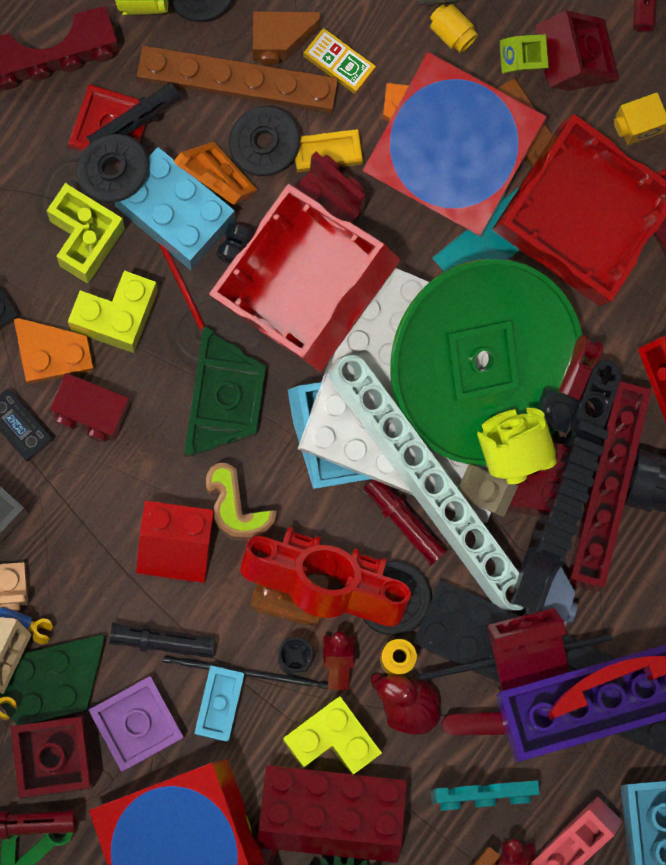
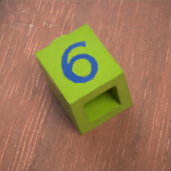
(523, 53)

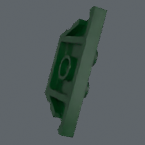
(224, 396)
(54, 681)

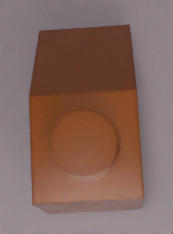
(281, 34)

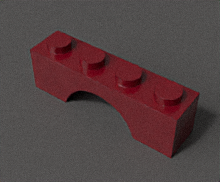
(88, 40)

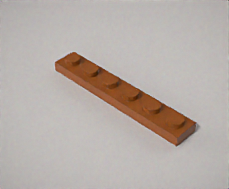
(237, 79)

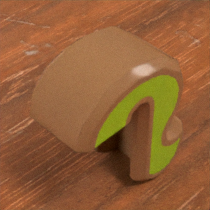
(227, 510)

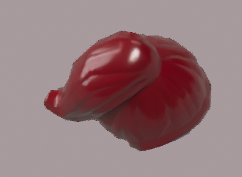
(408, 703)

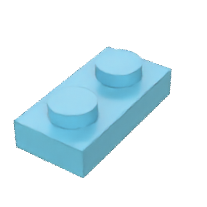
(219, 703)

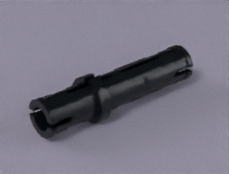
(145, 110)
(161, 640)

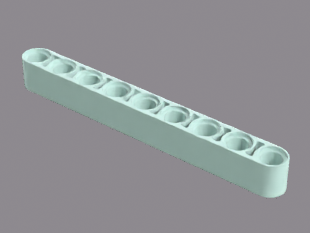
(415, 474)

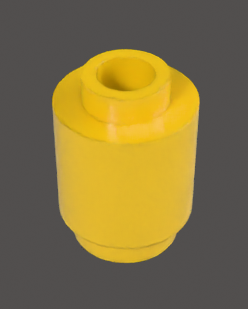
(453, 27)
(391, 666)

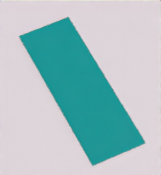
(472, 247)

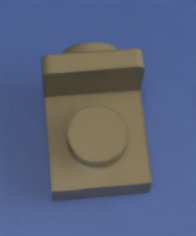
(486, 490)

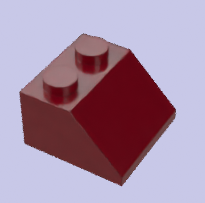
(577, 51)

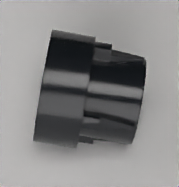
(647, 482)

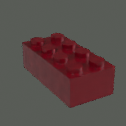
(332, 814)

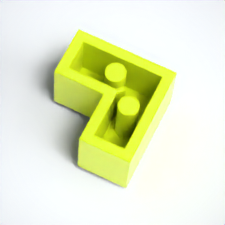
(91, 228)
(119, 321)
(335, 729)

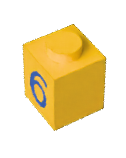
(641, 119)

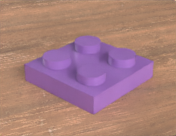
(136, 724)

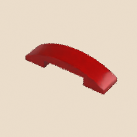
(574, 698)

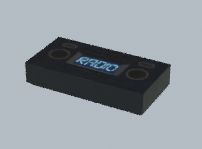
(21, 427)

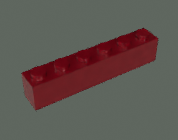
(608, 494)

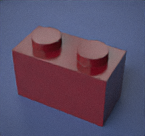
(89, 408)

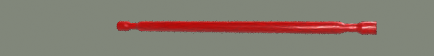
(183, 288)

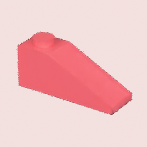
(581, 837)

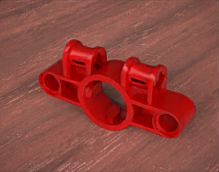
(364, 591)

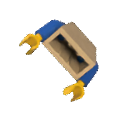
(13, 641)

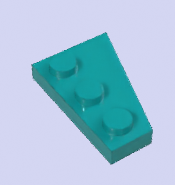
(484, 795)

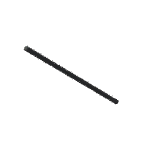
(491, 662)

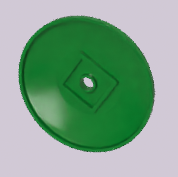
(469, 310)

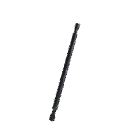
(251, 673)

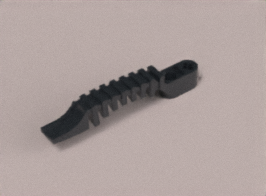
(576, 478)

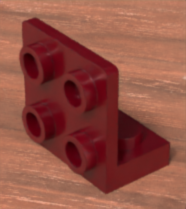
(332, 190)
(529, 648)

